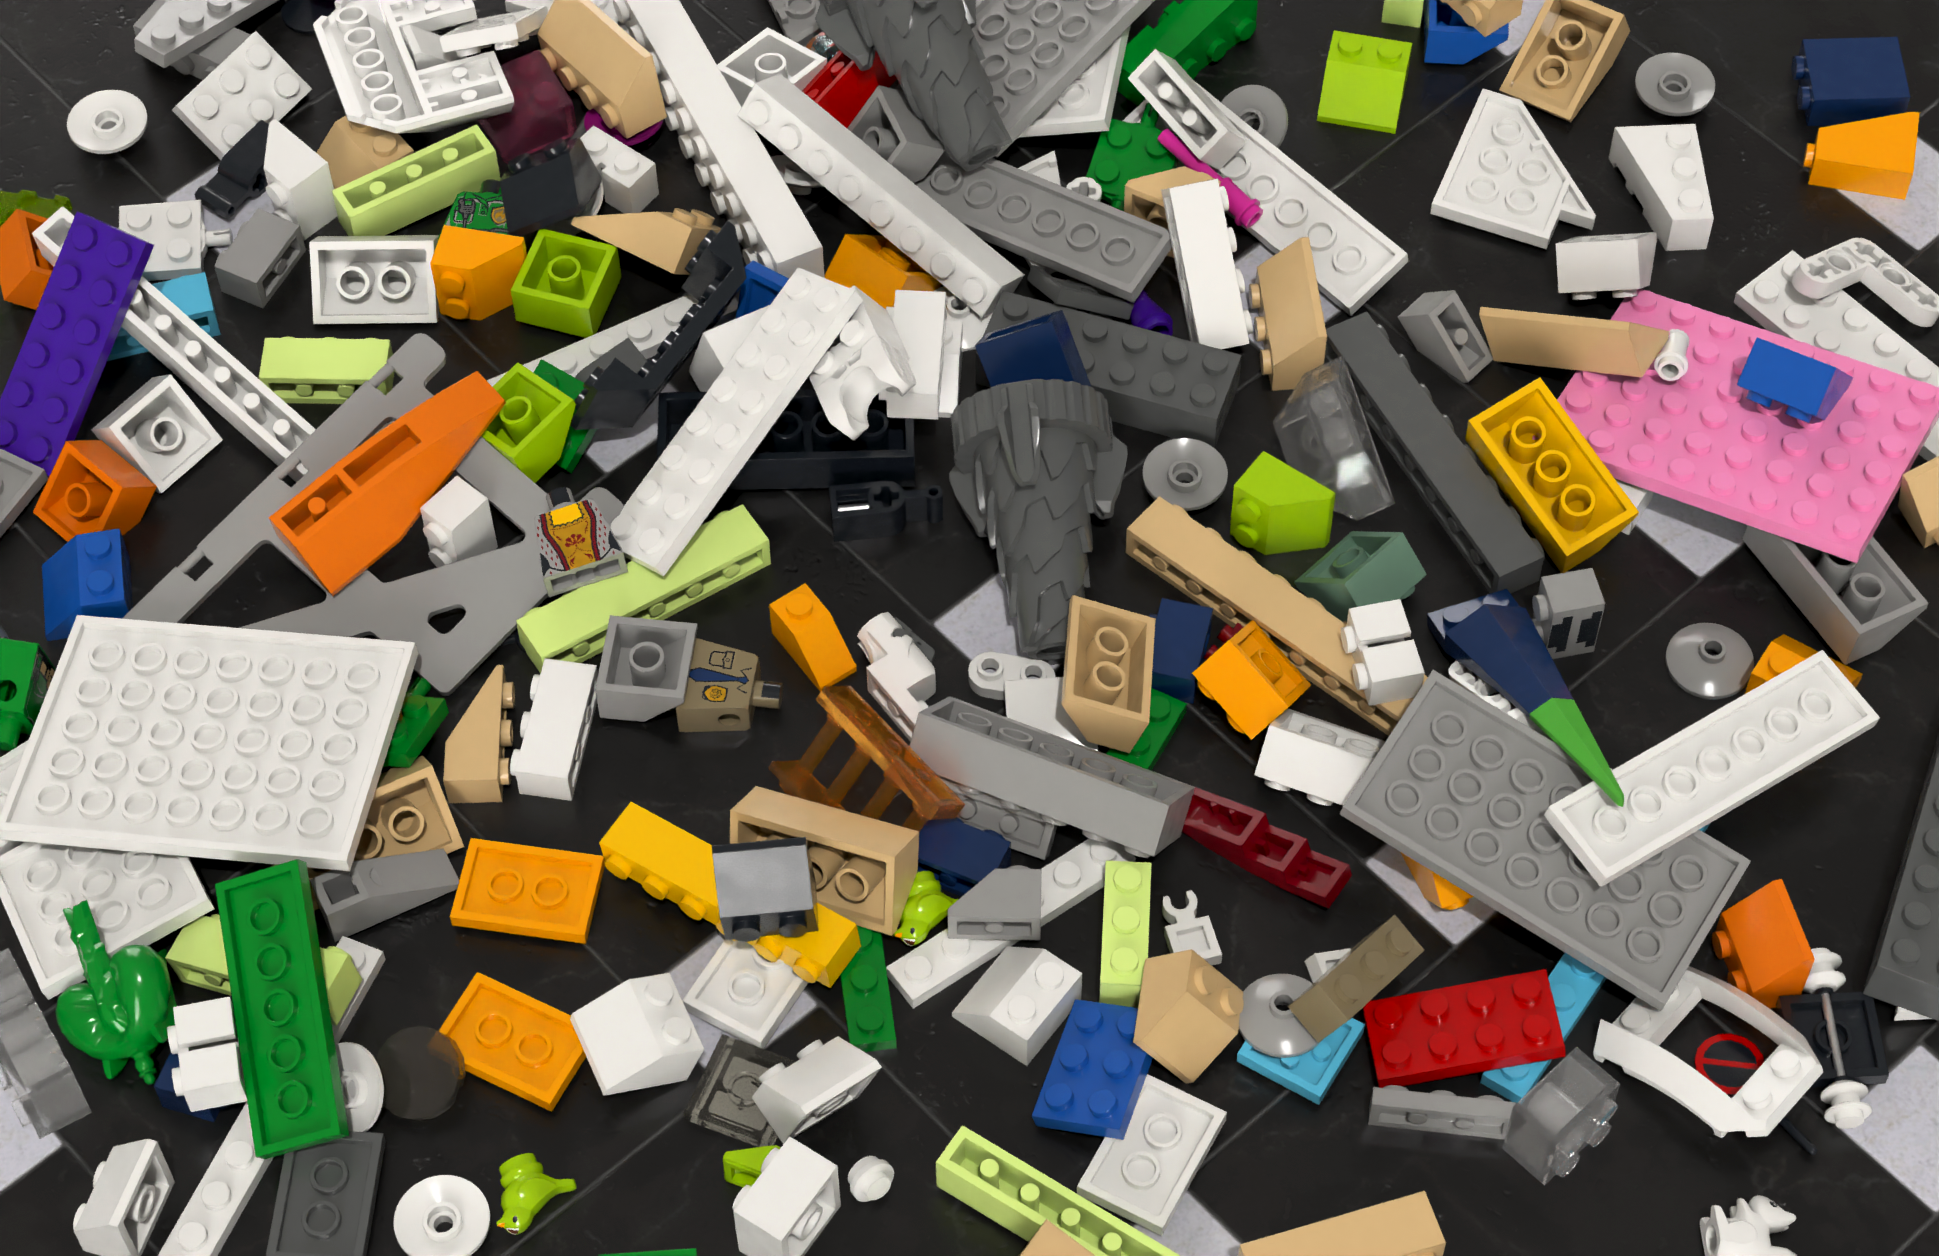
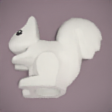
(1746, 1230)

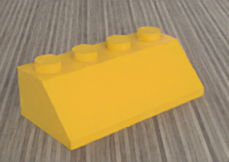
(1552, 480)

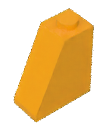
(1865, 155)

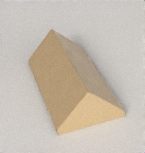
(1571, 341)

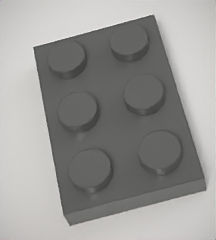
(327, 1198)

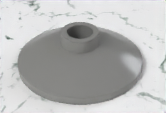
(1675, 84)
(1260, 105)
(1187, 461)
(1708, 674)
(1267, 1027)

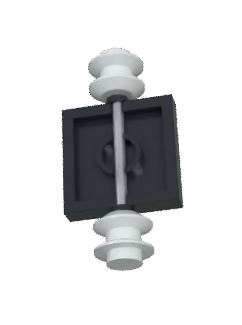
(1842, 1036)

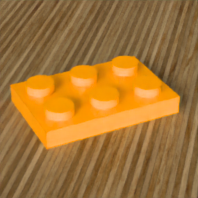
(527, 890)
(515, 1041)

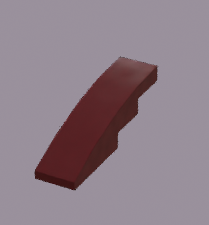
(1263, 849)

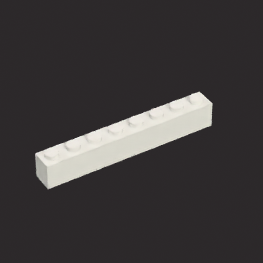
(879, 194)

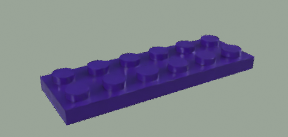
(70, 339)

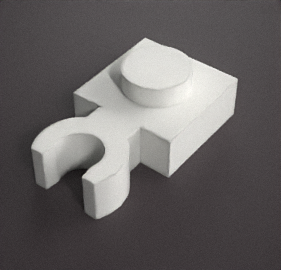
(1190, 932)

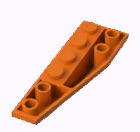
(378, 488)

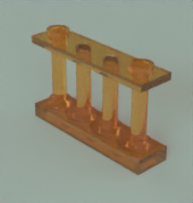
(874, 741)

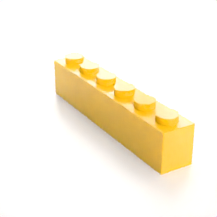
(681, 869)

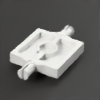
(177, 236)

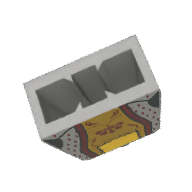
(575, 544)

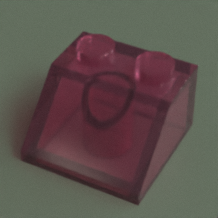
(539, 112)

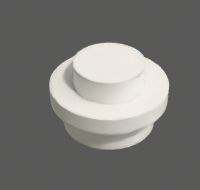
(870, 1178)

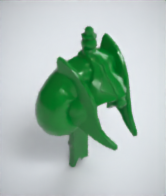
(122, 1006)

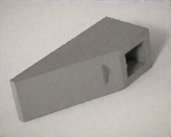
(381, 889)

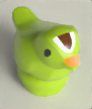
(923, 909)
(526, 1191)

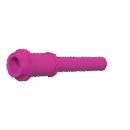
(1240, 205)

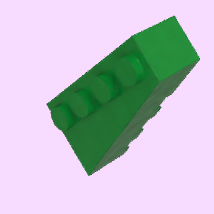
(1190, 34)

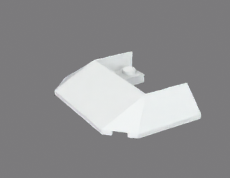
(379, 80)

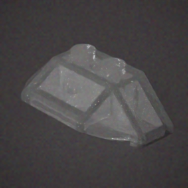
(1331, 442)

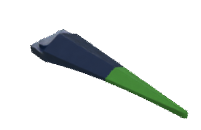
(1506, 651)

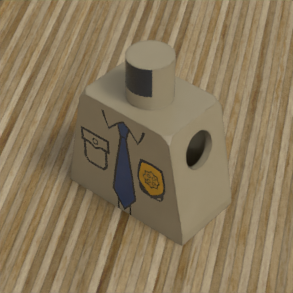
(724, 690)

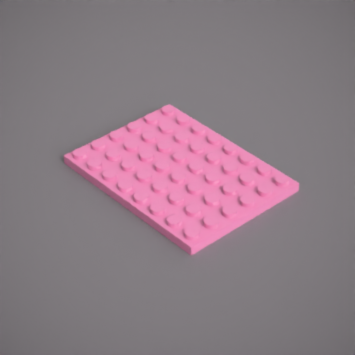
(1749, 461)

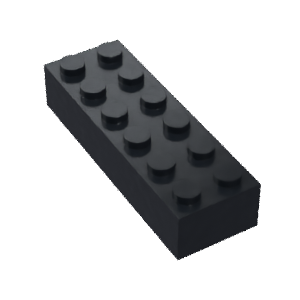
(807, 449)

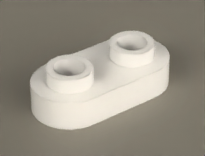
(1008, 668)

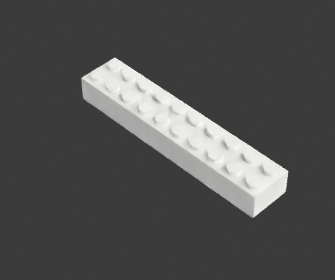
(721, 143)

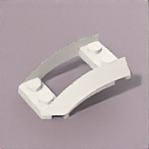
(1761, 1101)

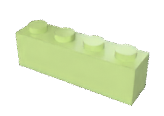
(416, 184)
(201, 961)

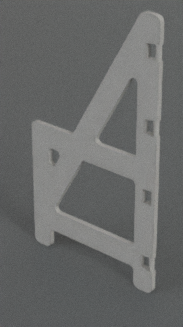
(490, 586)

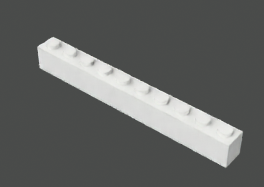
(199, 361)

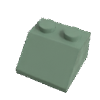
(1363, 572)

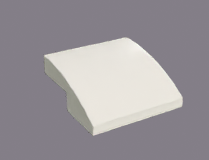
(1039, 705)

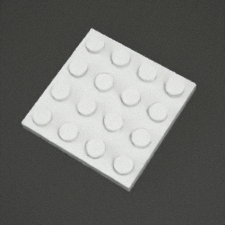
(128, 892)

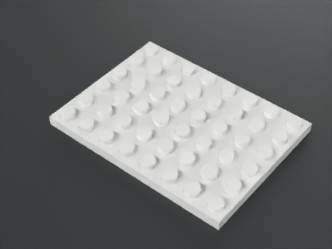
(210, 742)

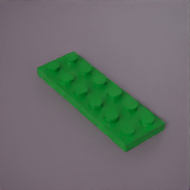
(281, 1010)

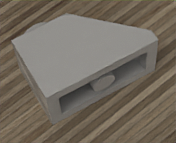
(1446, 334)
(999, 907)

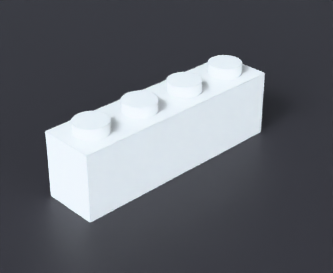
(1206, 264)

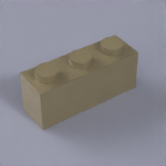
(1356, 978)

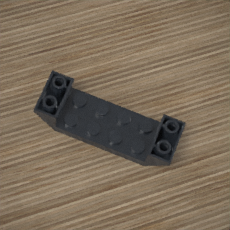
(620, 395)

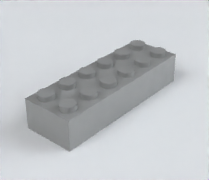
(1052, 776)

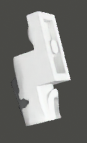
(900, 669)

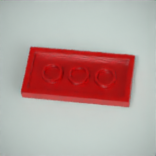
(1464, 1029)

